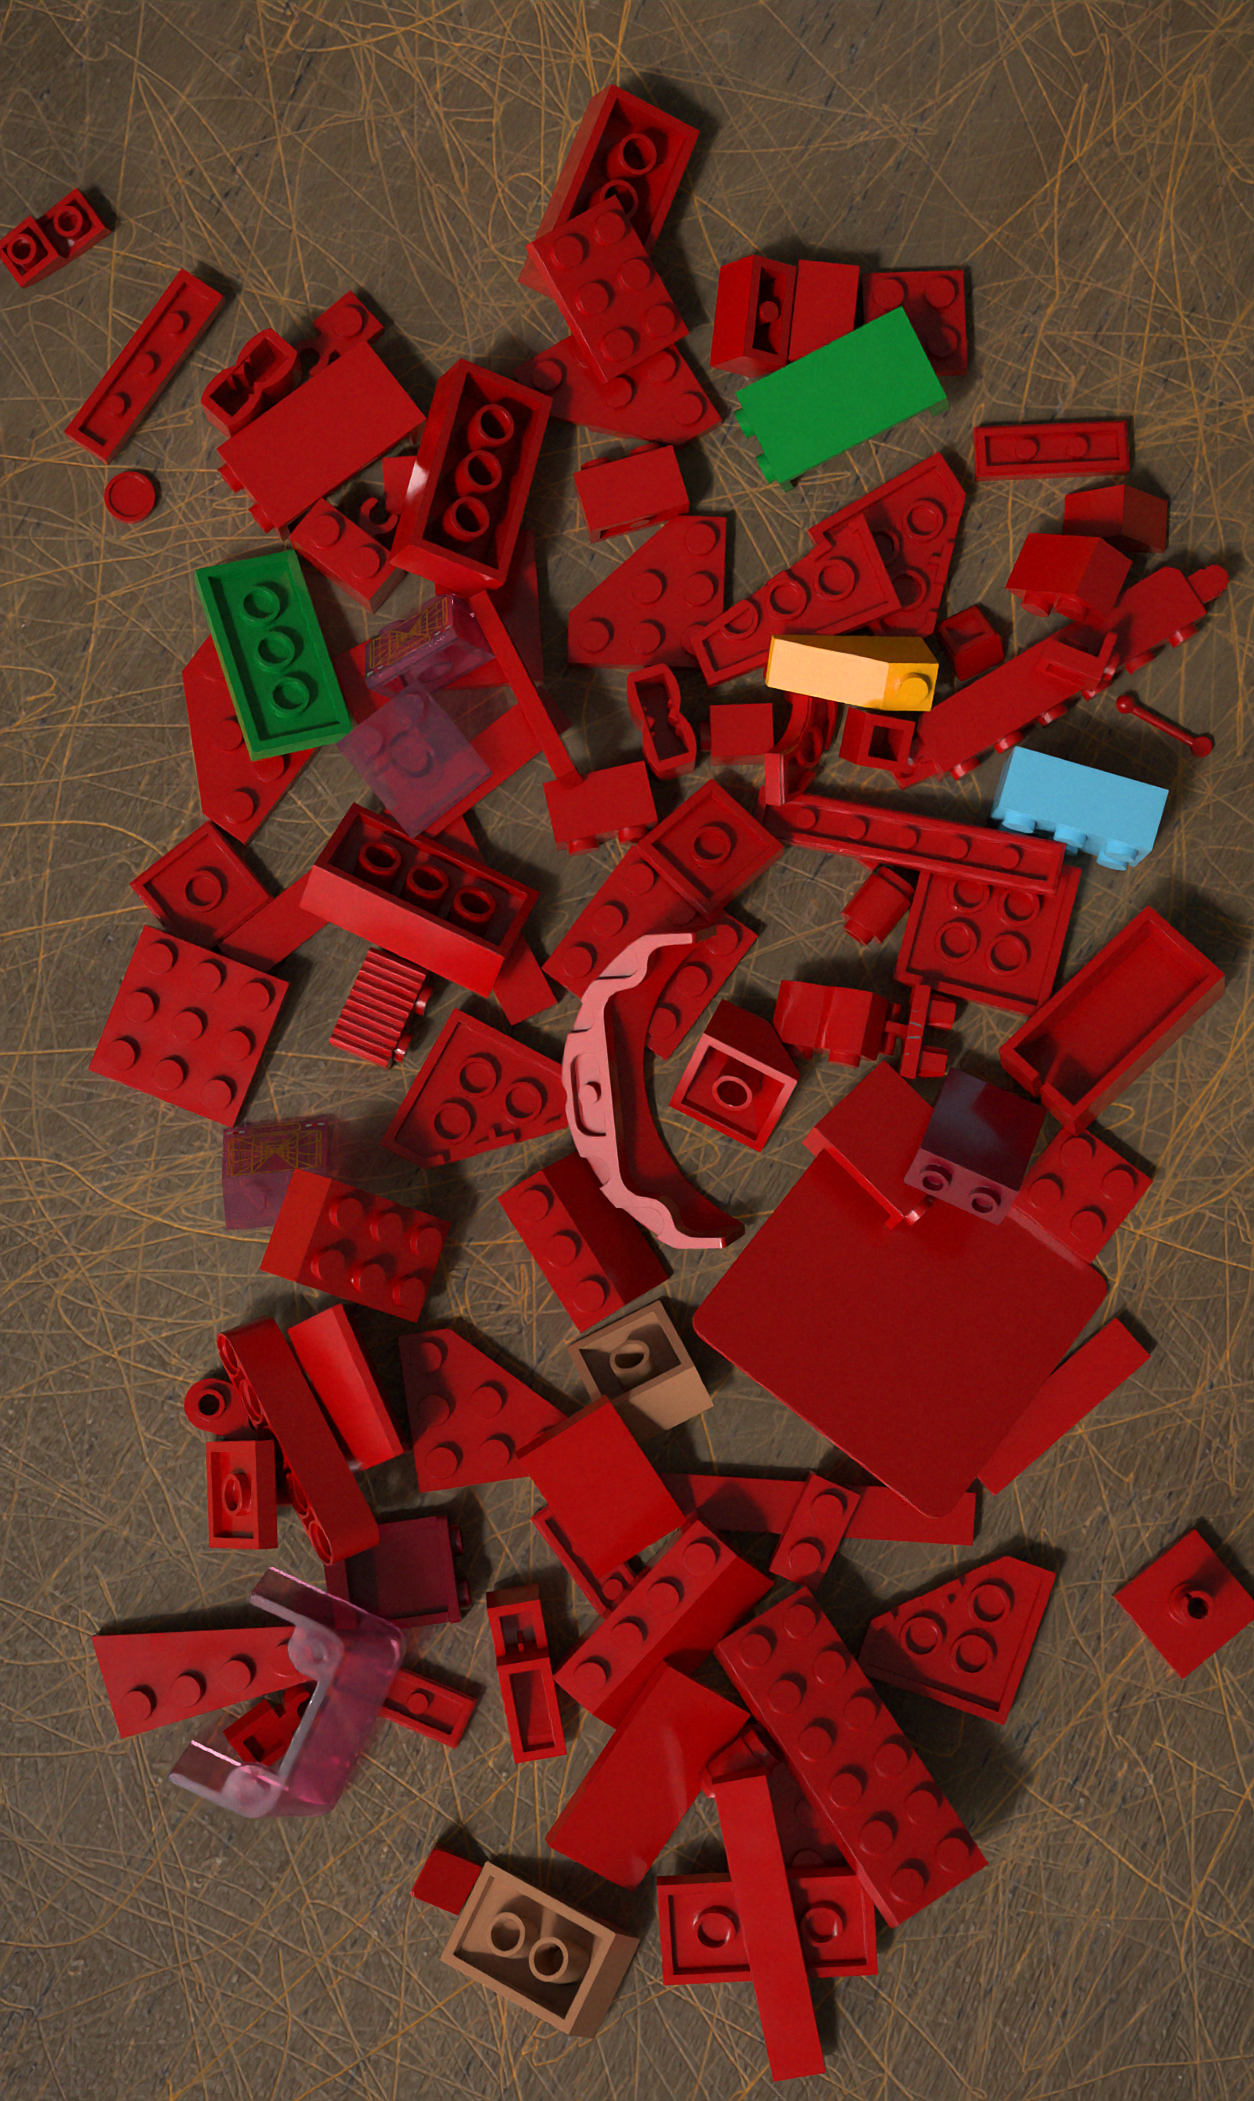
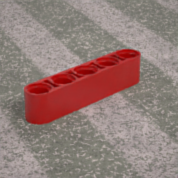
(304, 1446)

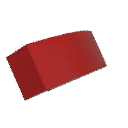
(526, 1673)

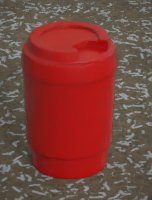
(744, 1754)

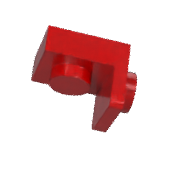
(1072, 664)

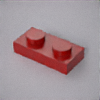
(813, 1531)

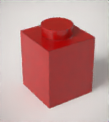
(737, 734)
(876, 739)

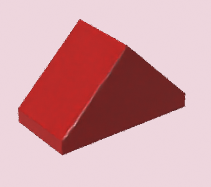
(1119, 516)

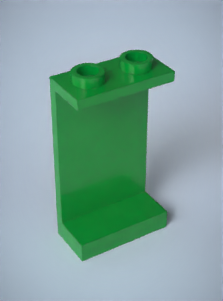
(839, 397)

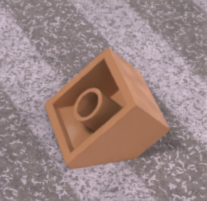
(642, 1372)

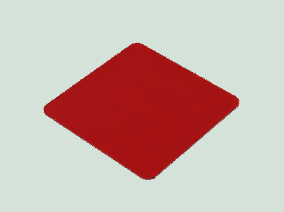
(903, 1339)

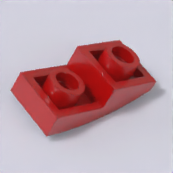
(54, 240)

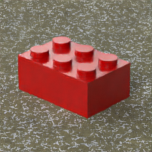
(355, 1245)

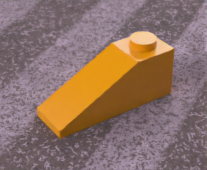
(855, 670)

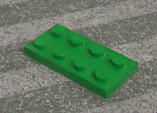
(273, 654)

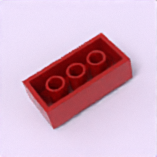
(471, 479)

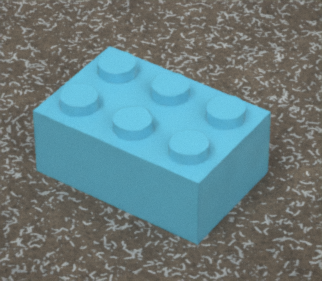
(1077, 807)

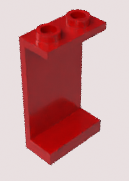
(319, 438)

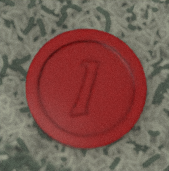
(130, 497)

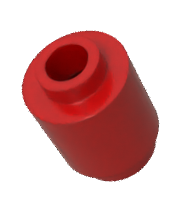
(876, 907)

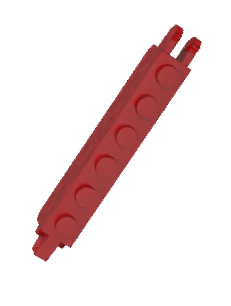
(1016, 696)

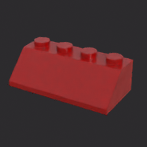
(623, 152)
(418, 899)
(668, 1612)

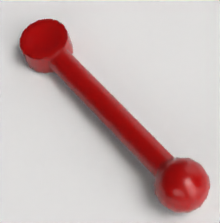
(1199, 747)

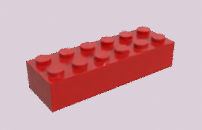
(849, 1757)

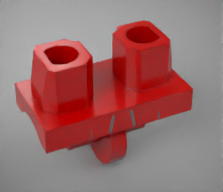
(922, 1011)

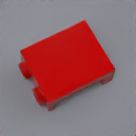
(876, 1139)

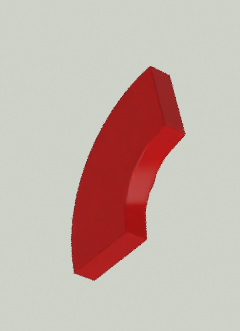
(800, 749)

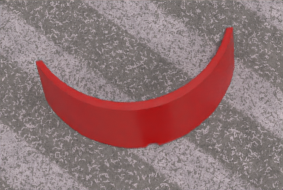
(610, 1102)

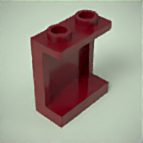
(976, 1146)
(407, 1575)

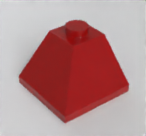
(737, 1077)

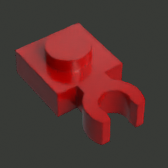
(340, 330)
(266, 1731)

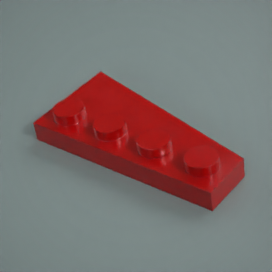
(824, 593)
(183, 1674)

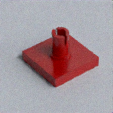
(243, 1494)
(1186, 1603)

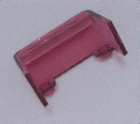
(355, 1665)

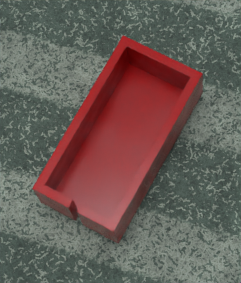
(1112, 1020)

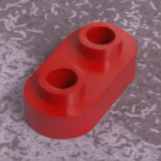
(229, 1420)

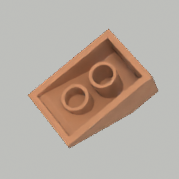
(540, 1951)

